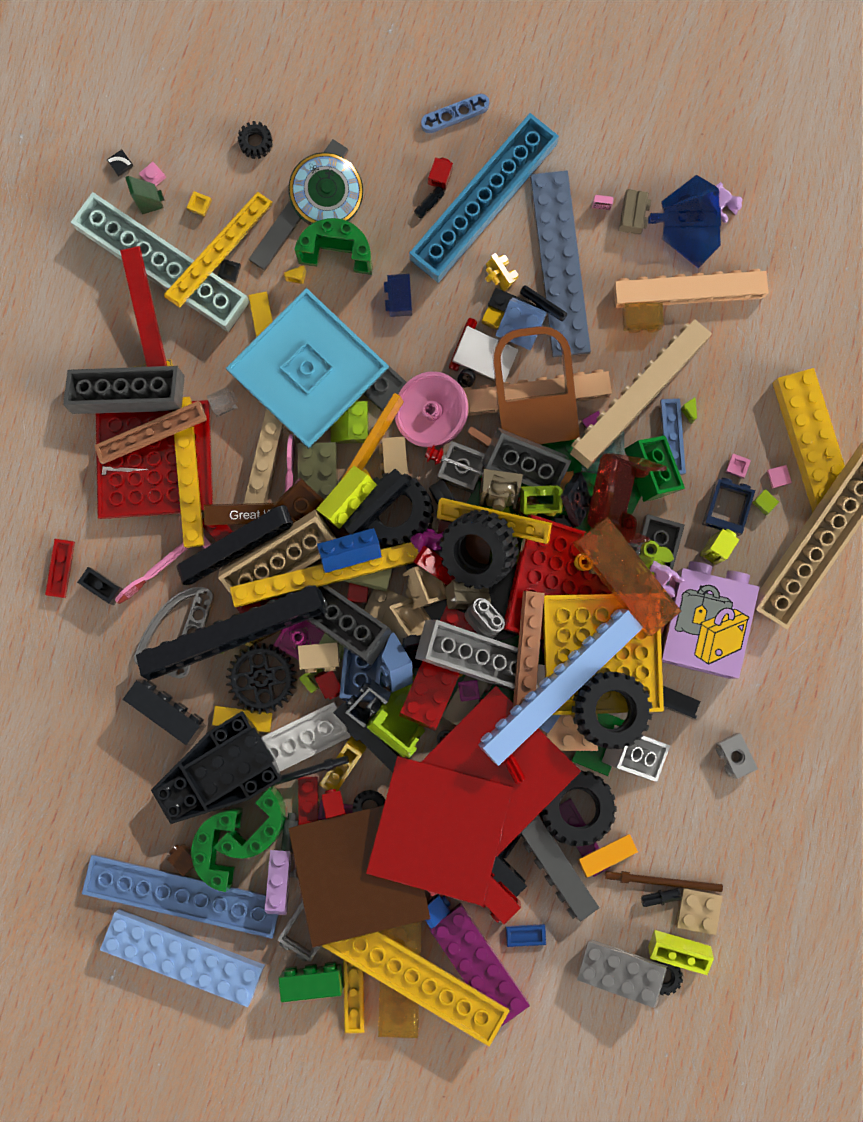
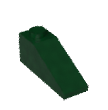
(145, 195)

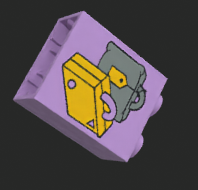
(713, 621)

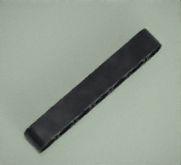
(234, 545)

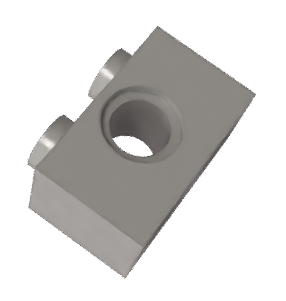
(745, 762)

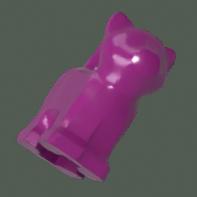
(428, 539)

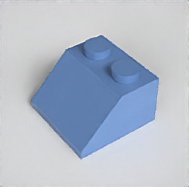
(396, 665)

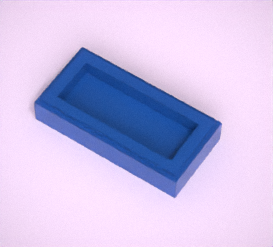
(525, 935)

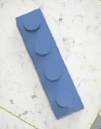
(672, 429)

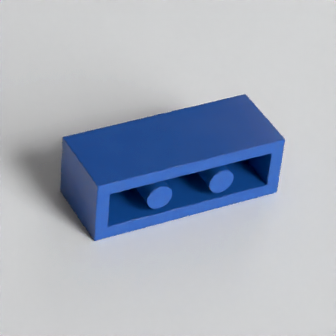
(349, 550)

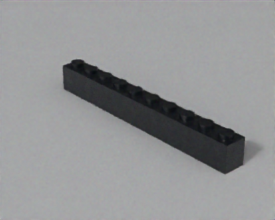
(231, 632)

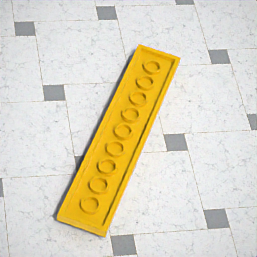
(424, 984)

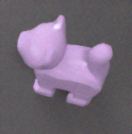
(726, 199)
(663, 574)

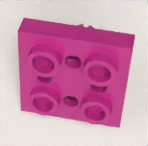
(286, 641)

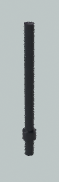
(328, 765)

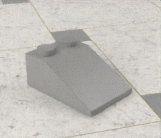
(642, 758)

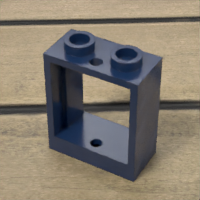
(719, 524)

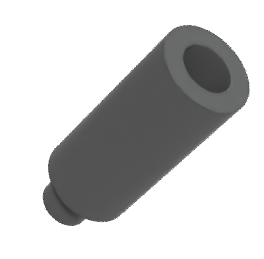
(286, 841)

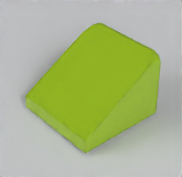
(689, 410)
(765, 502)

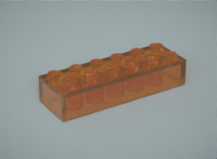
(627, 576)

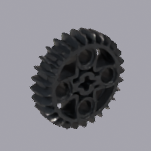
(252, 680)

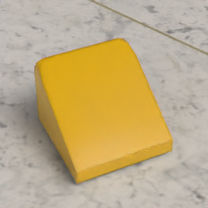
(296, 275)
(492, 317)

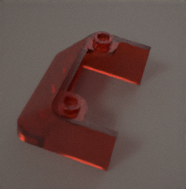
(614, 489)

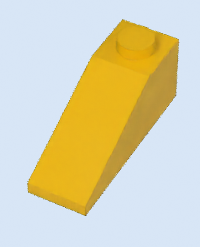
(335, 778)

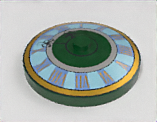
(325, 188)

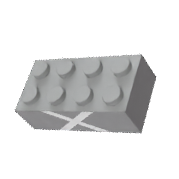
(622, 973)

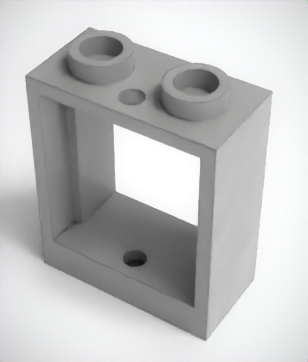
(287, 943)

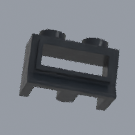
(358, 713)

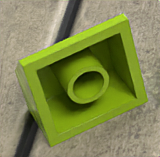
(352, 425)

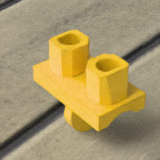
(498, 272)

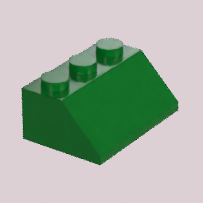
(656, 483)

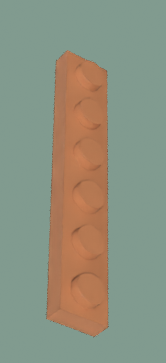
(150, 432)
(528, 645)

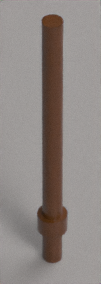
(626, 877)

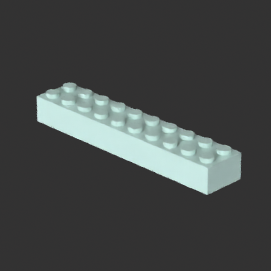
(162, 261)

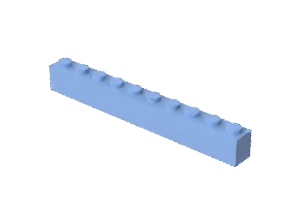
(560, 686)

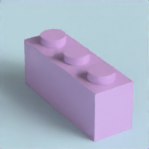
(278, 882)

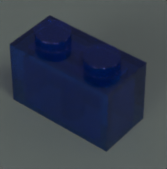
(399, 295)

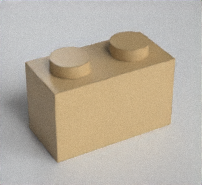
(393, 454)
(319, 656)

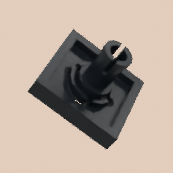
(576, 499)

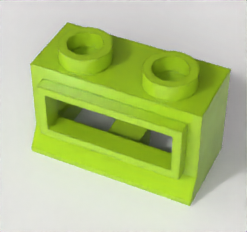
(547, 509)

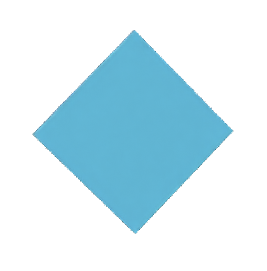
(307, 368)

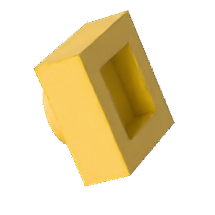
(199, 204)

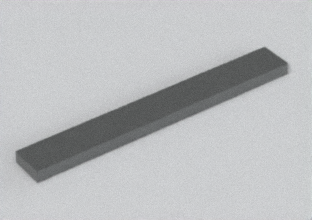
(284, 224)

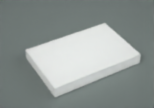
(476, 353)

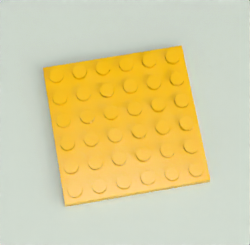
(573, 619)

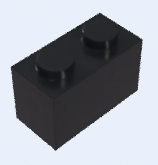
(100, 585)

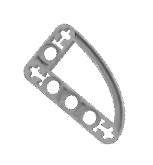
(190, 623)

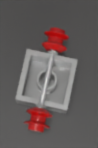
(460, 465)

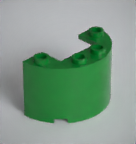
(338, 236)
(236, 846)
(205, 855)

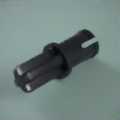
(661, 897)

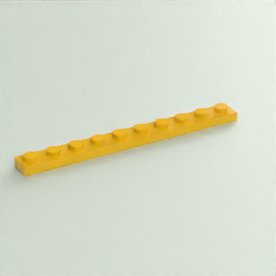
(315, 575)

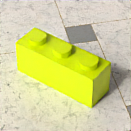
(346, 497)
(720, 546)
(680, 952)

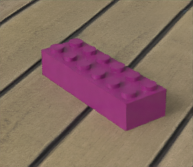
(478, 961)

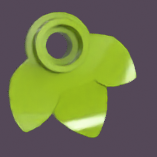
(659, 554)

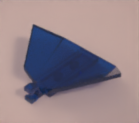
(691, 220)

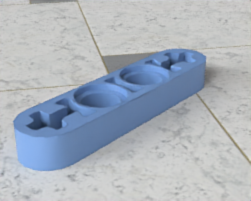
(453, 109)

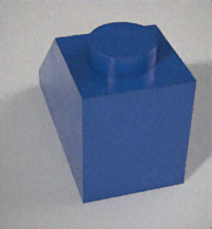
(438, 909)

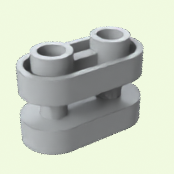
(484, 618)

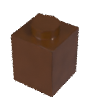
(181, 859)

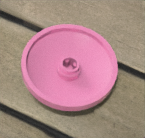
(432, 409)

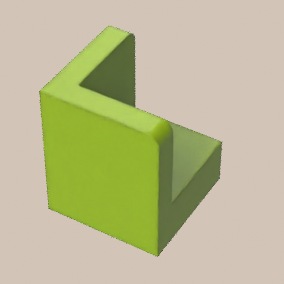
(309, 680)

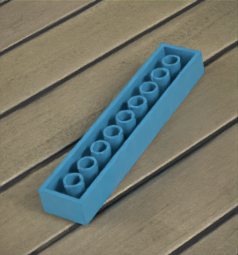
(483, 198)

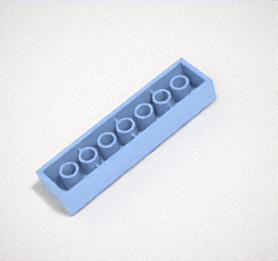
(182, 957)

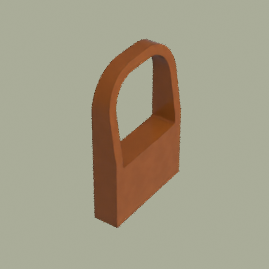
(540, 417)

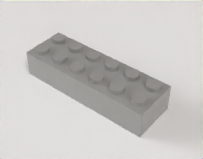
(468, 653)

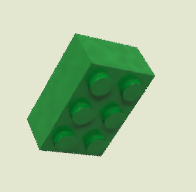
(311, 982)

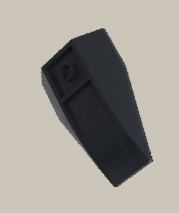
(218, 772)

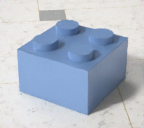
(518, 316)

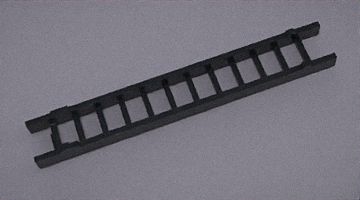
(501, 869)

